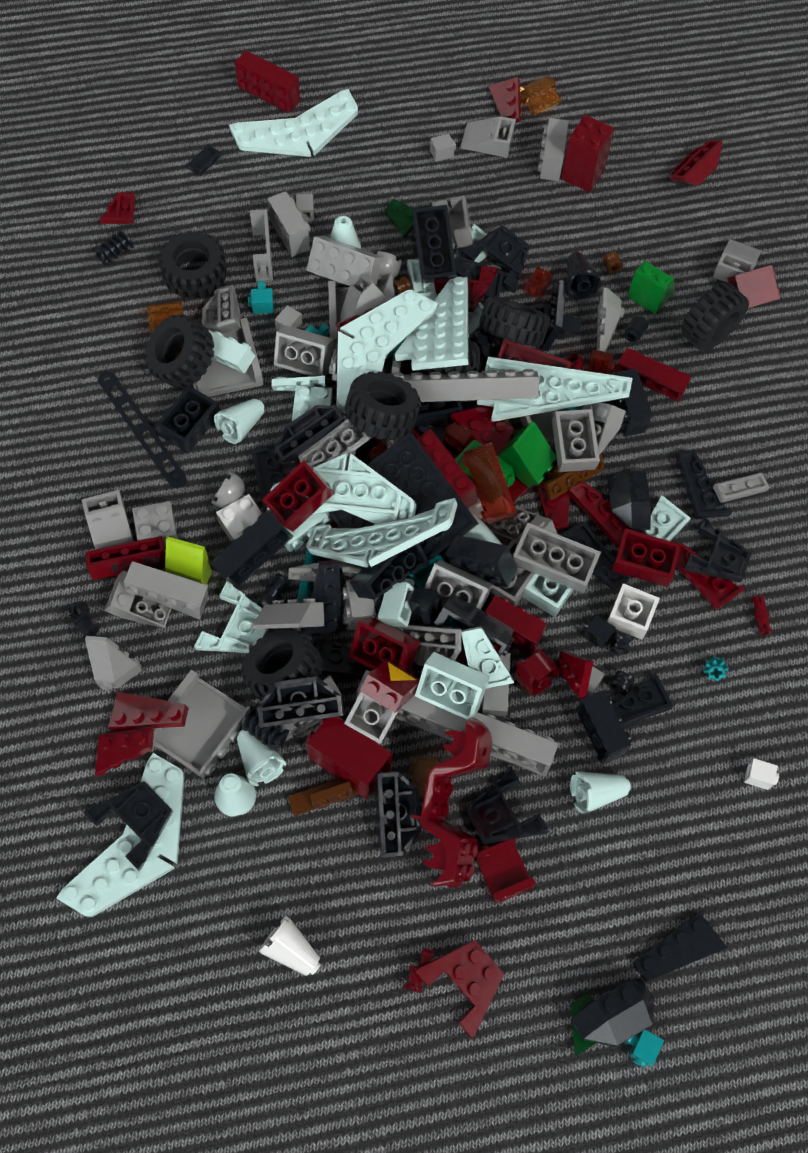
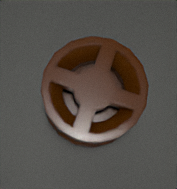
(612, 262)
(401, 285)

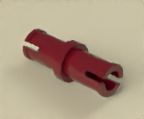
(761, 615)

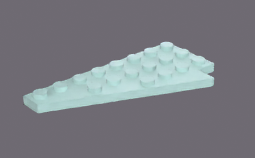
(444, 336)
(557, 389)

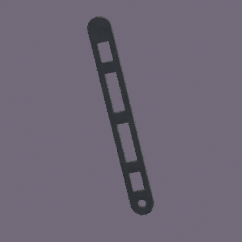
(176, 477)

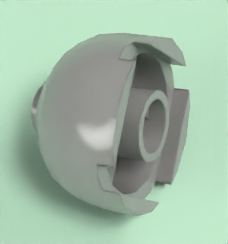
(389, 265)
(229, 491)

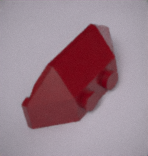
(697, 164)

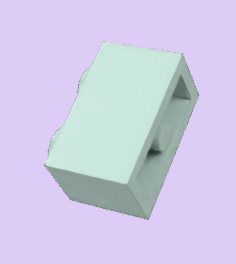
(395, 606)

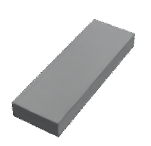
(741, 487)

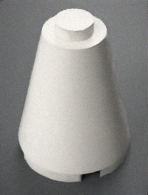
(291, 948)

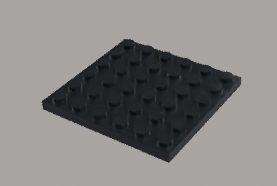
(417, 476)

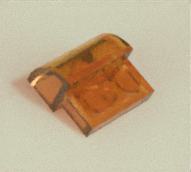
(540, 95)
(157, 313)

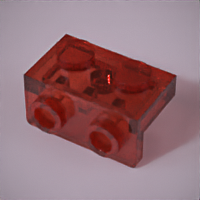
(601, 362)

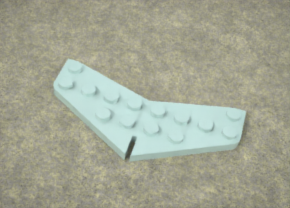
(293, 135)
(376, 336)
(362, 492)
(380, 541)
(111, 873)

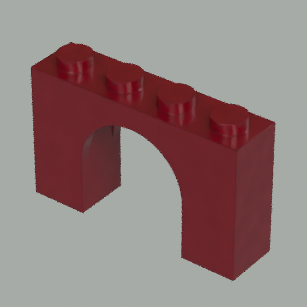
(449, 468)

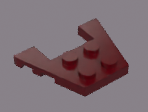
(476, 288)
(474, 976)

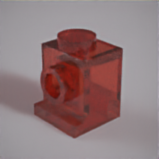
(538, 282)
(458, 436)

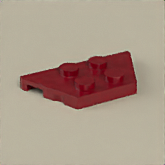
(484, 428)

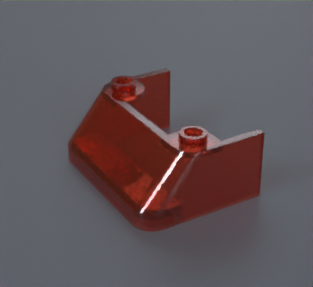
(490, 483)

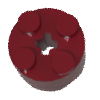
(536, 672)

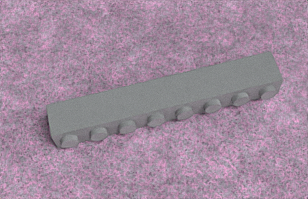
(474, 385)

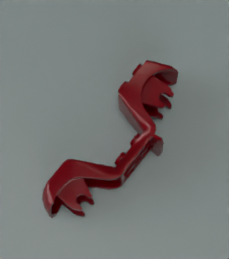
(457, 848)

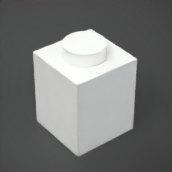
(761, 774)

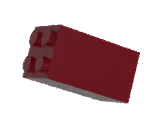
(587, 153)
(348, 755)

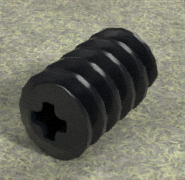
(112, 247)
(268, 735)

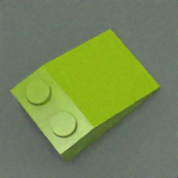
(187, 560)

